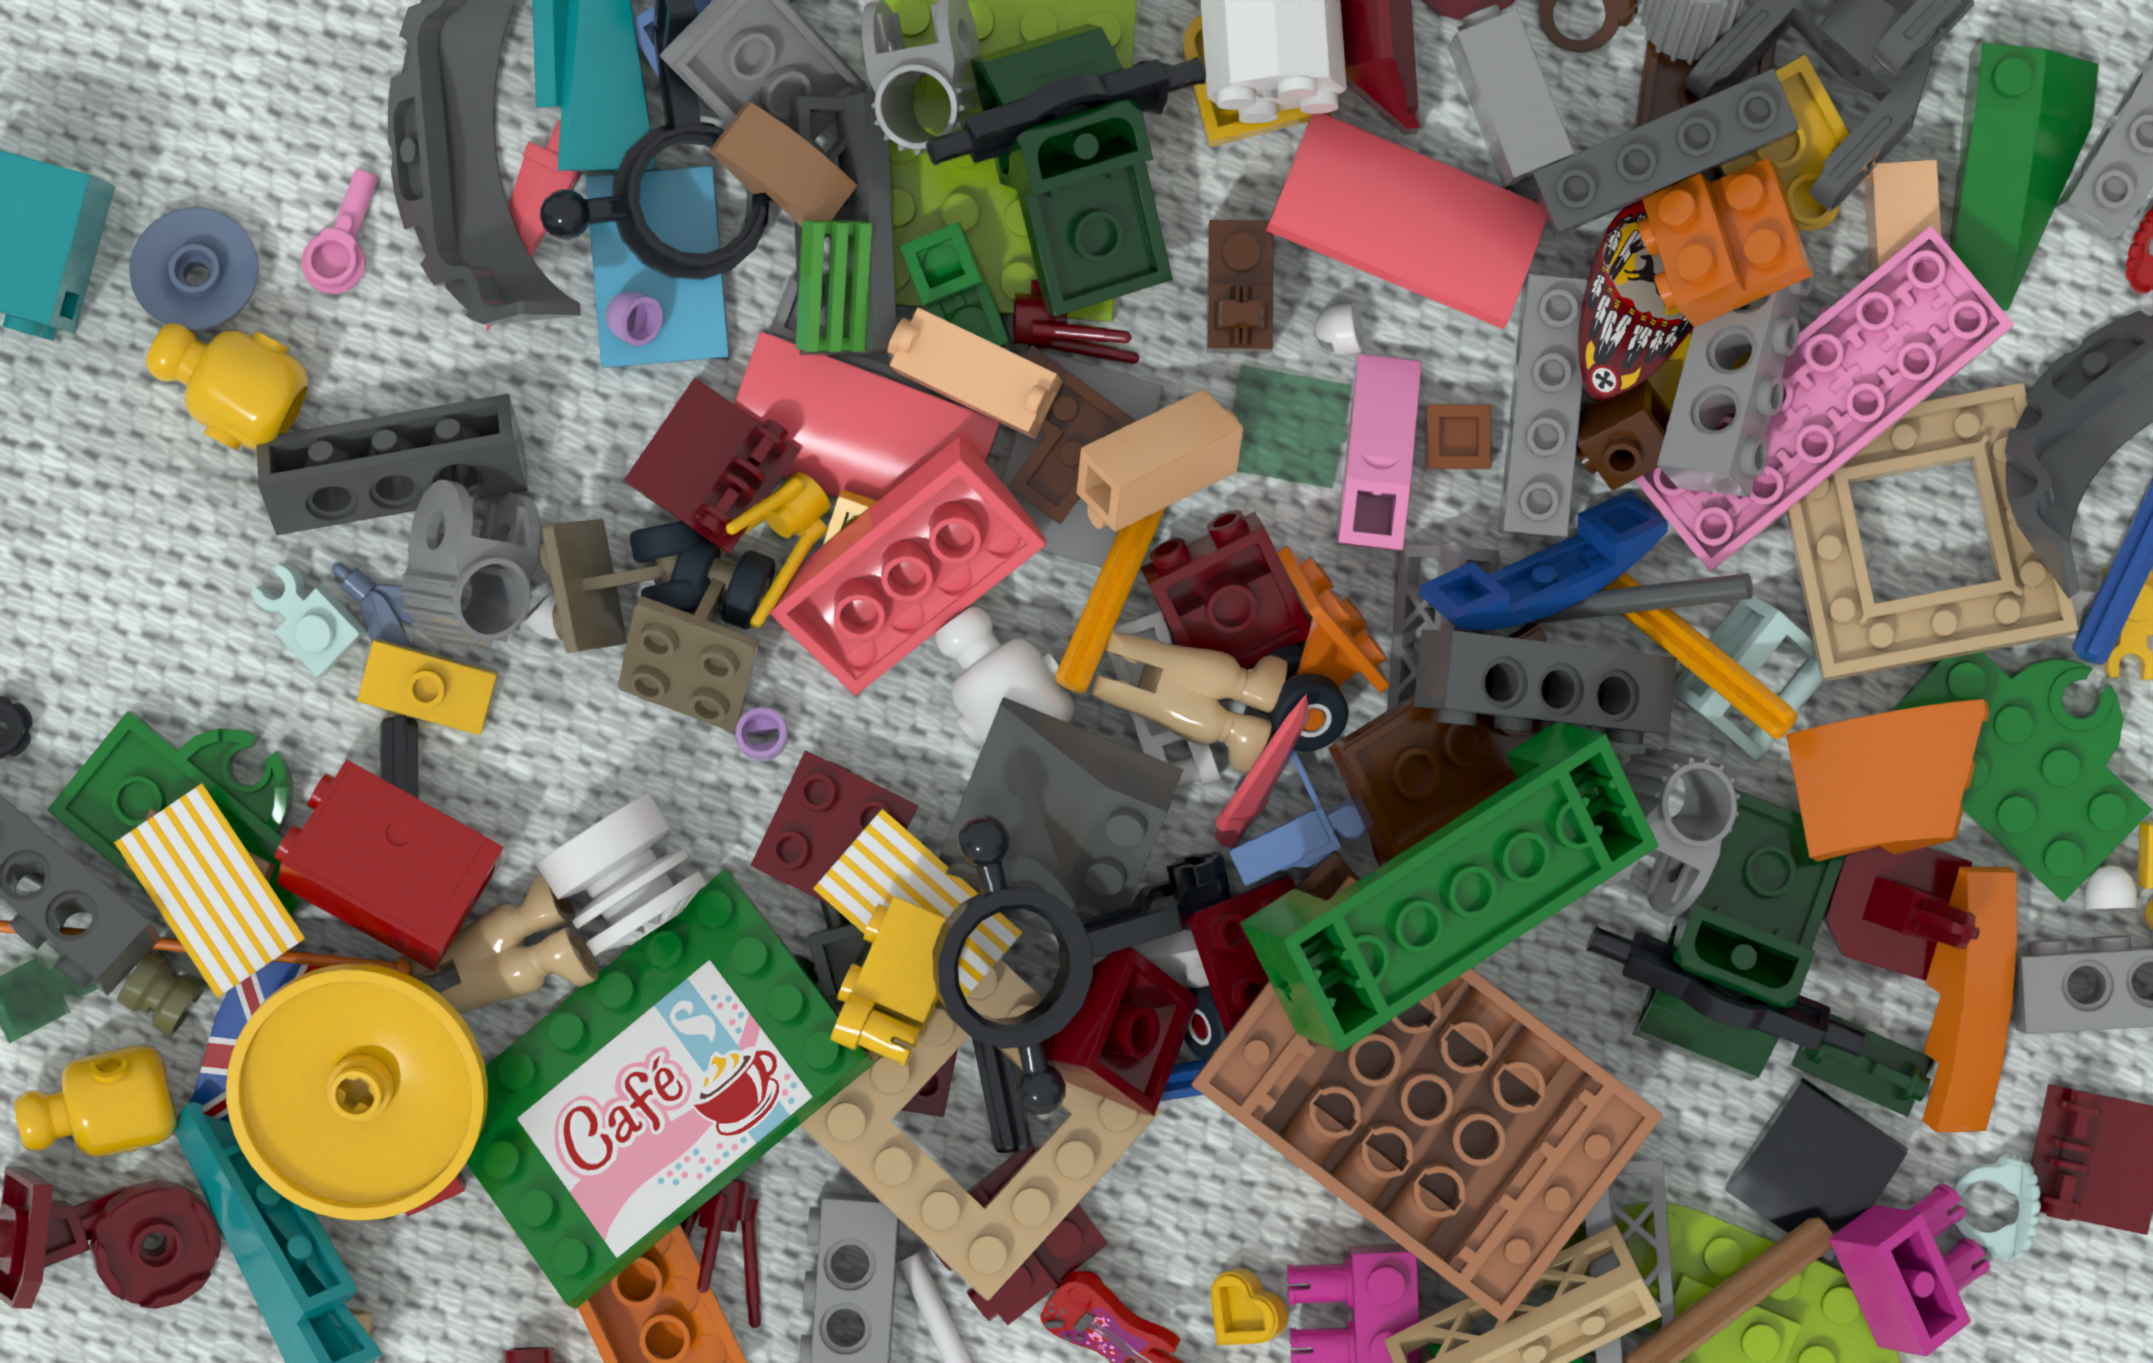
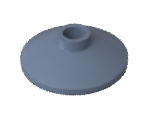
(188, 241)

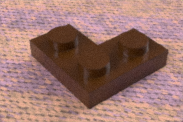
(1073, 421)

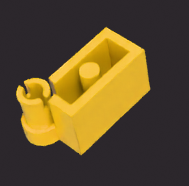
(895, 986)

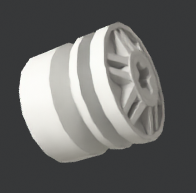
(622, 875)

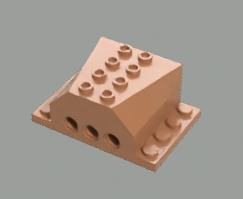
(1443, 1128)

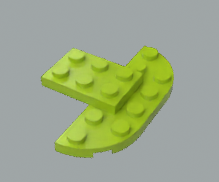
(1800, 1322)

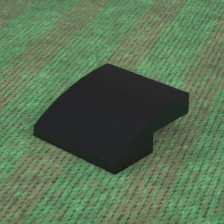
(1815, 1163)

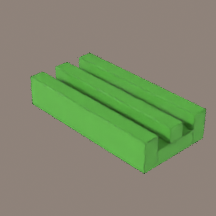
(856, 280)

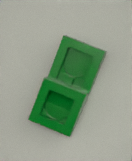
(954, 283)

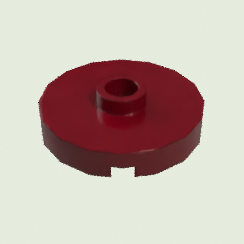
(160, 1274)

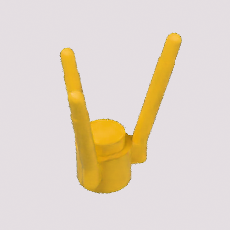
(789, 510)

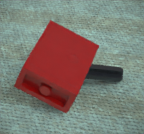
(387, 856)

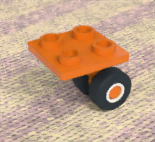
(1333, 653)

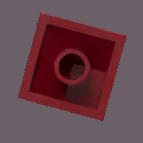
(1125, 1032)

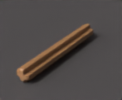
(1735, 1295)

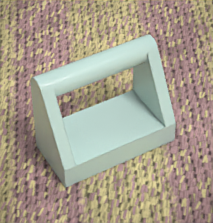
(1749, 638)

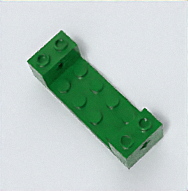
(1455, 894)

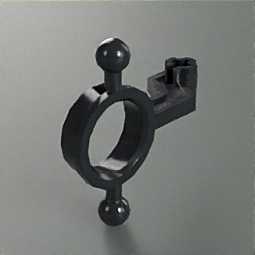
(568, 213)
(1155, 913)

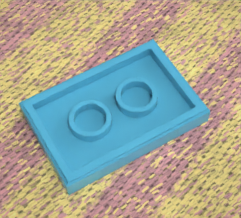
(684, 215)

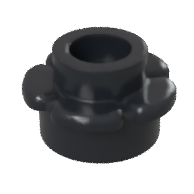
(18, 721)

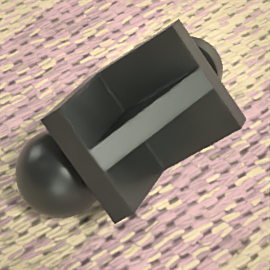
(832, 950)

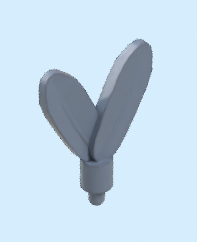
(380, 605)

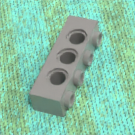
(2118, 165)
(1543, 409)
(1730, 458)
(2043, 995)
(875, 1229)

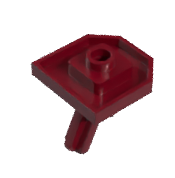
(1898, 908)
(39, 1232)

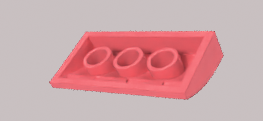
(1408, 219)
(851, 423)
(907, 567)

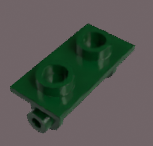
(1881, 1072)

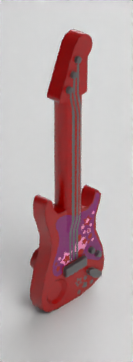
(1095, 1318)

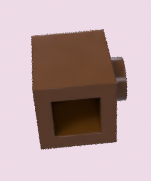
(1623, 435)

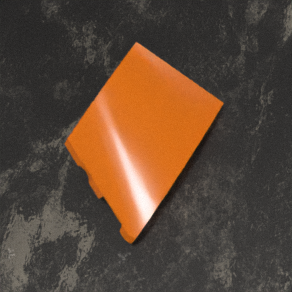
(1886, 778)

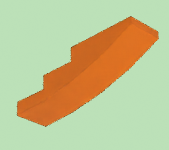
(1974, 1003)

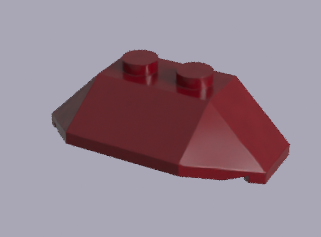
(1382, 58)

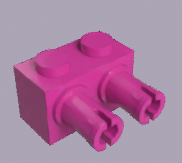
(1901, 1276)
(1383, 1300)

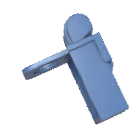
(1299, 840)

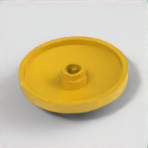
(357, 1091)

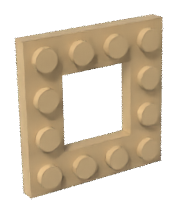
(1867, 637)
(972, 1240)

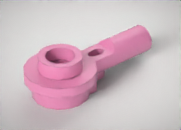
(333, 258)

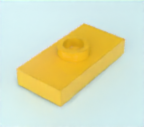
(427, 686)

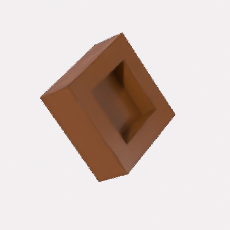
(1457, 437)

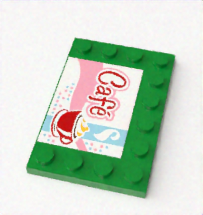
(656, 1088)

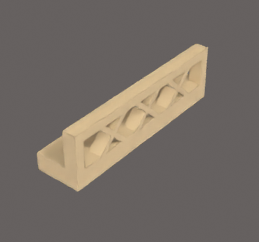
(1575, 1322)

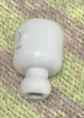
(998, 671)

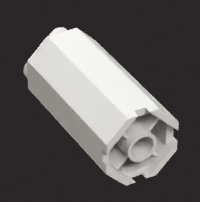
(1273, 56)

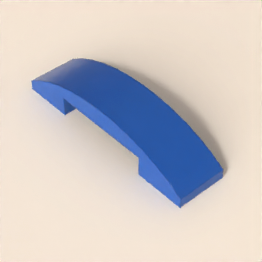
(1606, 546)

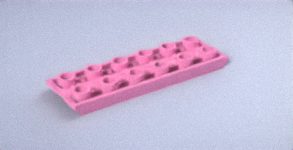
(1845, 387)

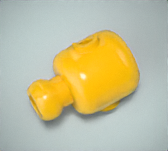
(236, 384)
(106, 1103)

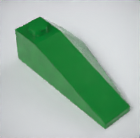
(2017, 149)

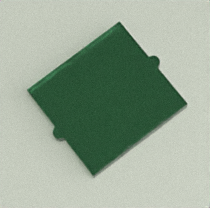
(1290, 425)

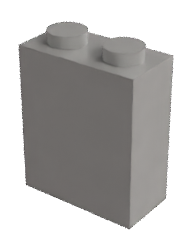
(1508, 94)

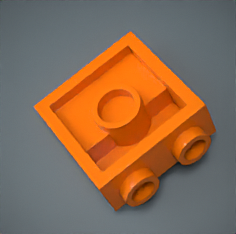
(1723, 241)

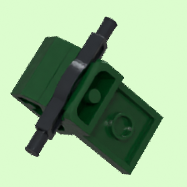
(1076, 151)
(1740, 951)

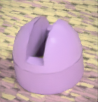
(634, 317)
(761, 722)

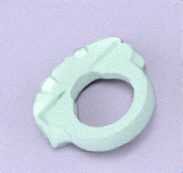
(2017, 1179)

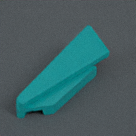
(593, 73)
(278, 1249)

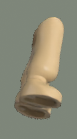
(1184, 693)
(494, 956)

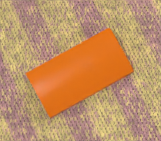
(658, 1313)

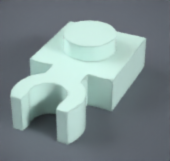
(314, 624)

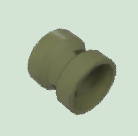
(157, 989)

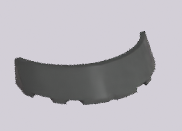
(449, 165)
(2070, 429)

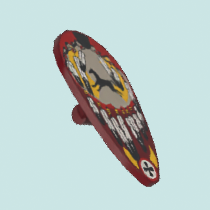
(1623, 319)

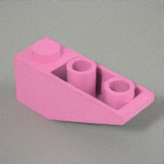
(1379, 453)

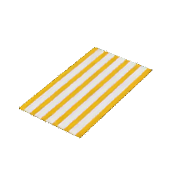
(894, 863)
(209, 890)

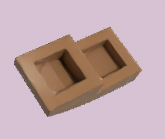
(783, 165)

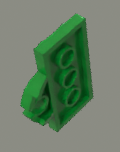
(2038, 769)
(144, 771)

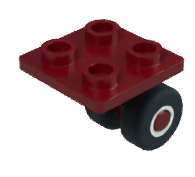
(1228, 963)

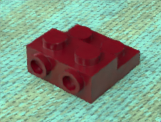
(1227, 590)
(1057, 1256)

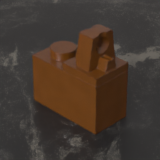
(1239, 287)

